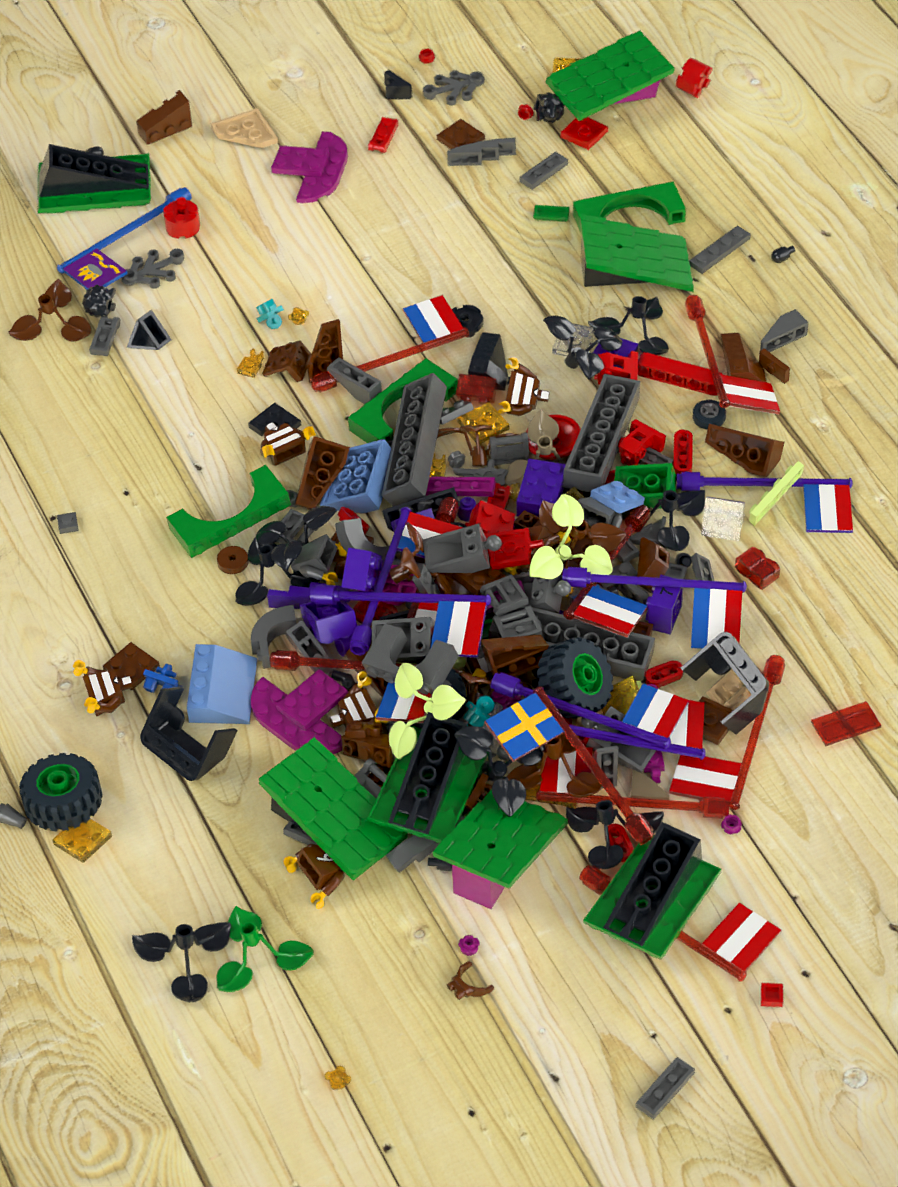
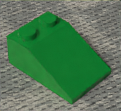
(648, 480)

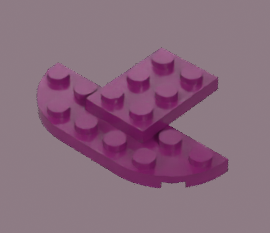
(319, 165)
(297, 715)

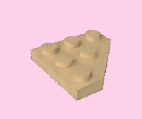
(245, 128)

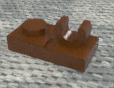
(477, 792)

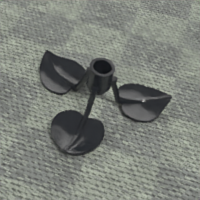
(639, 309)
(589, 362)
(690, 503)
(285, 554)
(252, 592)
(507, 793)
(584, 819)
(154, 945)

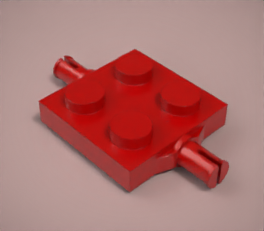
(515, 549)

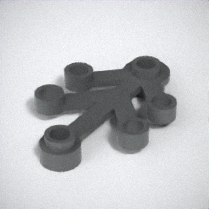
(473, 80)
(135, 276)

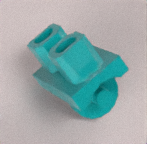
(268, 312)
(479, 713)

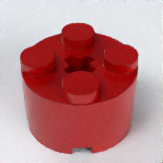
(694, 77)
(181, 218)

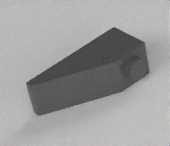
(785, 330)
(355, 381)
(307, 645)
(608, 761)

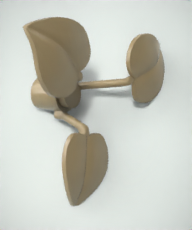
(540, 431)

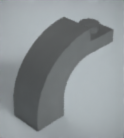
(352, 536)
(268, 628)

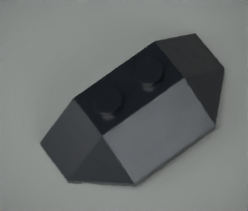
(431, 501)

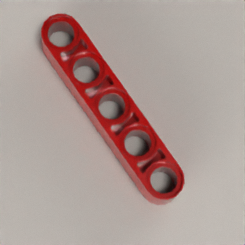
(676, 373)

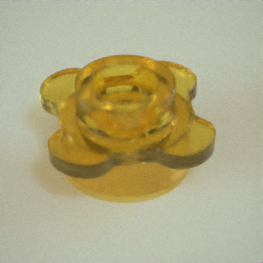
(298, 316)
(337, 1084)

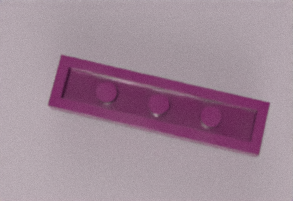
(463, 485)

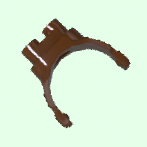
(464, 990)

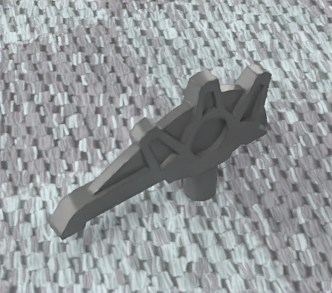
(488, 471)

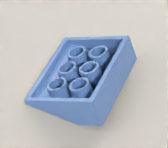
(361, 479)
(221, 686)

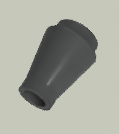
(11, 817)

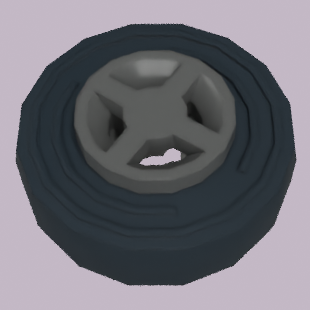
(707, 413)

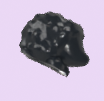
(548, 107)
(99, 301)

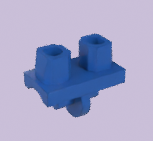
(154, 679)

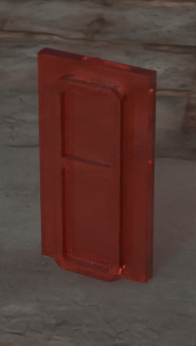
(846, 723)

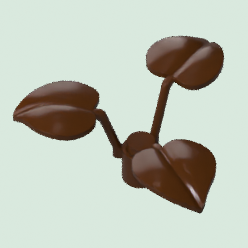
(56, 296)
(478, 452)
(602, 534)
(408, 565)
(474, 695)
(582, 785)

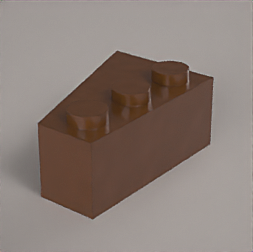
(166, 120)
(513, 654)

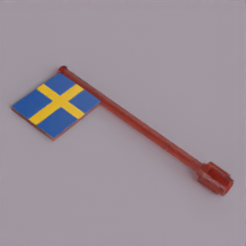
(538, 721)

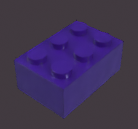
(540, 482)
(361, 570)
(329, 621)

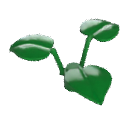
(246, 927)

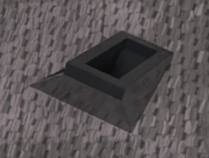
(148, 333)

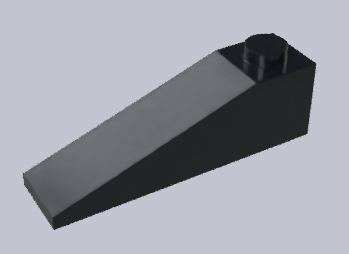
(489, 359)

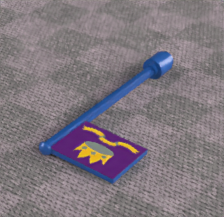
(95, 267)

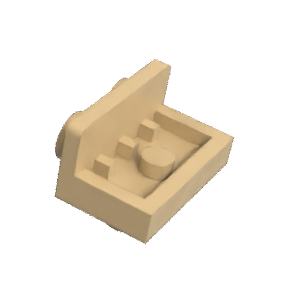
(727, 690)

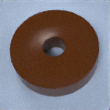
(232, 560)

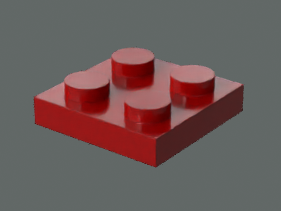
(584, 132)

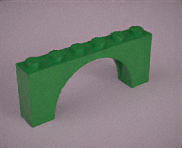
(659, 198)
(368, 420)
(201, 535)

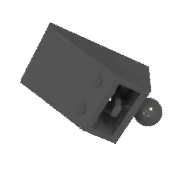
(460, 550)
(544, 593)
(416, 636)
(628, 755)

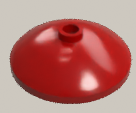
(564, 441)

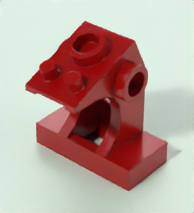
(628, 364)
(635, 443)

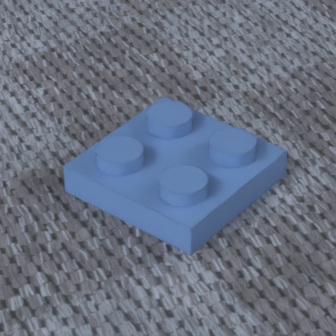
(617, 496)

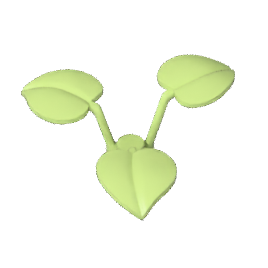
(548, 562)
(443, 705)

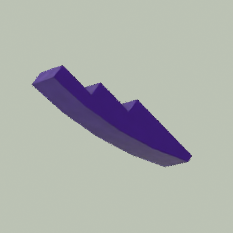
(295, 596)

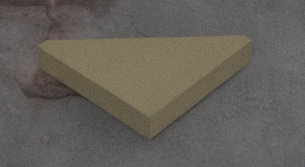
(644, 787)

